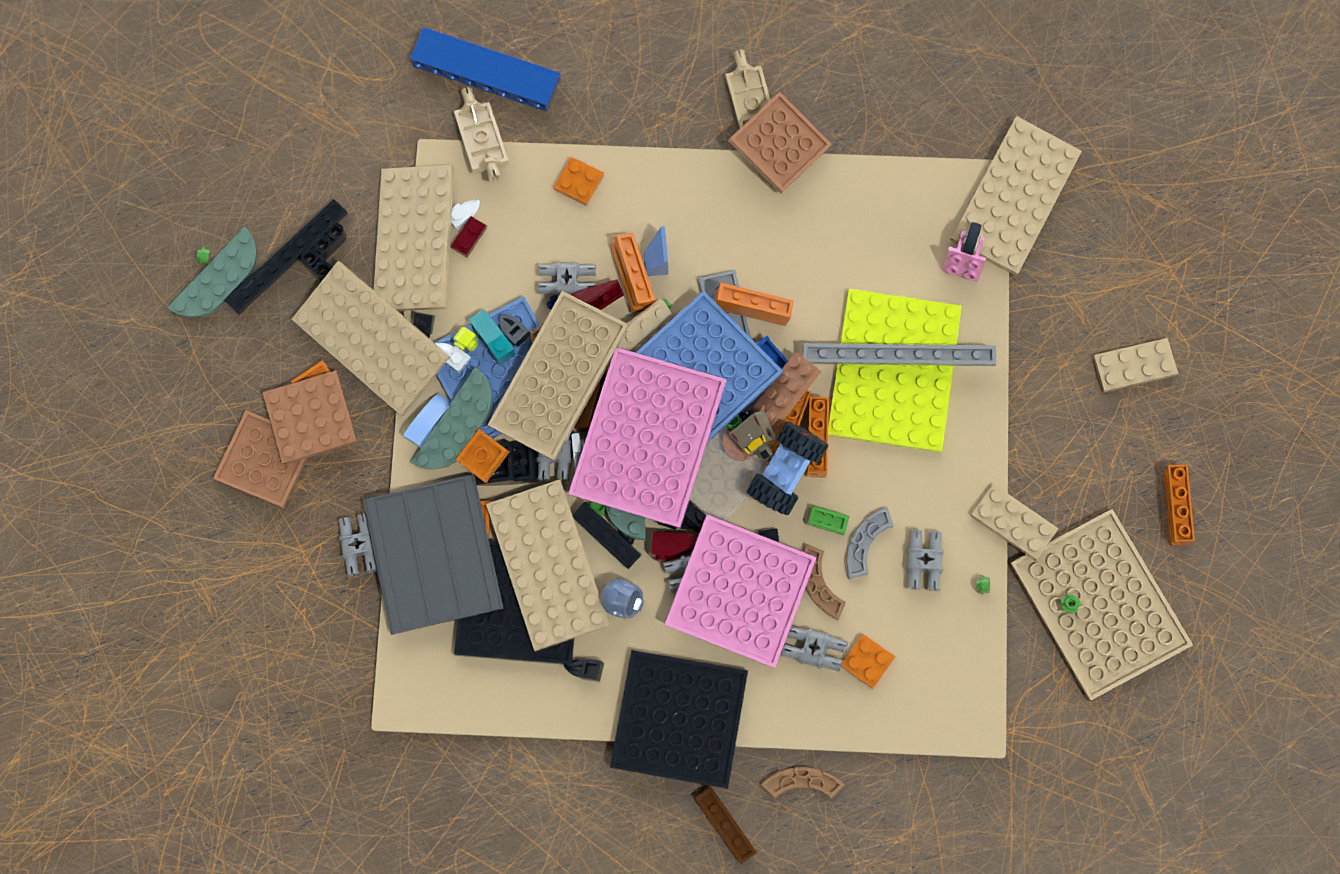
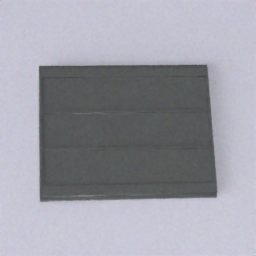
(433, 554)

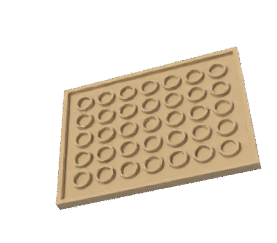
(1122, 612)

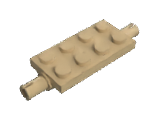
(746, 89)
(480, 136)

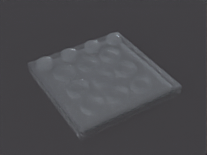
(724, 476)

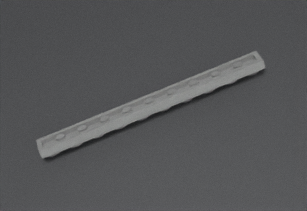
(900, 354)

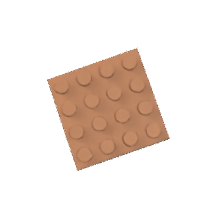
(780, 142)
(309, 417)
(255, 465)

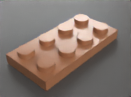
(786, 390)

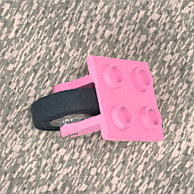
(964, 262)

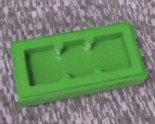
(828, 520)

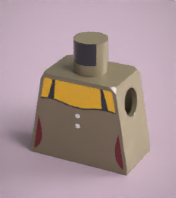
(755, 435)

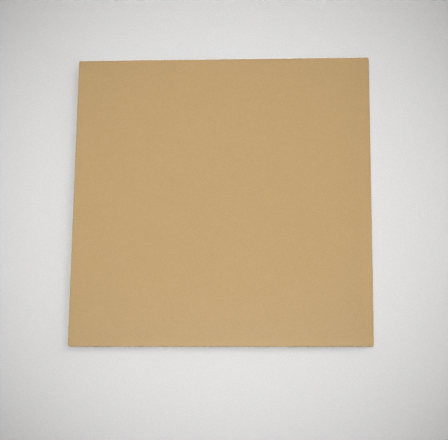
(833, 230)

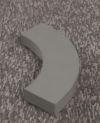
(862, 540)

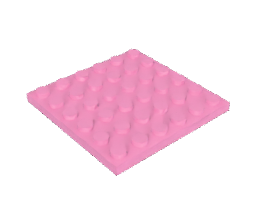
(740, 591)

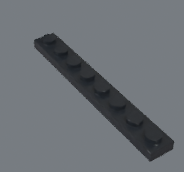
(284, 258)

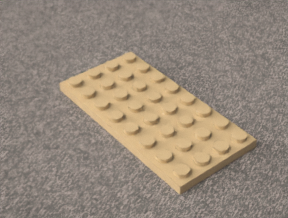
(1018, 193)
(414, 237)
(370, 338)
(558, 375)
(547, 565)

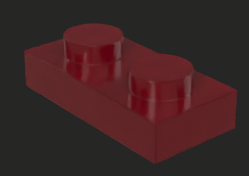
(469, 236)

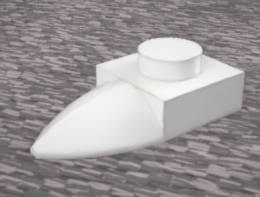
(462, 212)
(458, 358)
(578, 445)

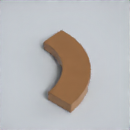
(818, 590)
(802, 778)

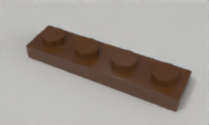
(725, 825)

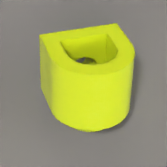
(465, 339)

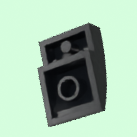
(516, 468)

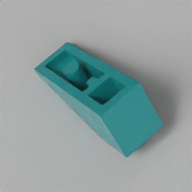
(492, 337)

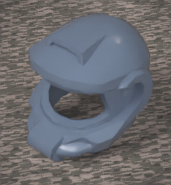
(616, 595)

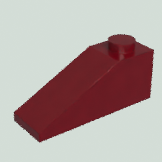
(600, 295)
(671, 545)

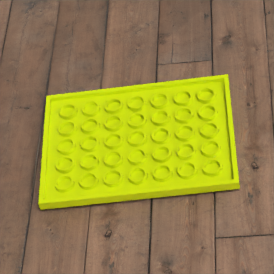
(894, 402)

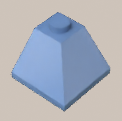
(656, 255)

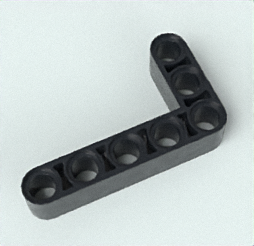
(321, 256)

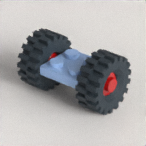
(786, 468)

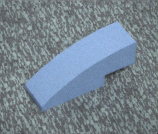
(426, 420)

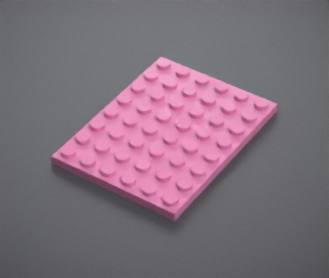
(647, 437)

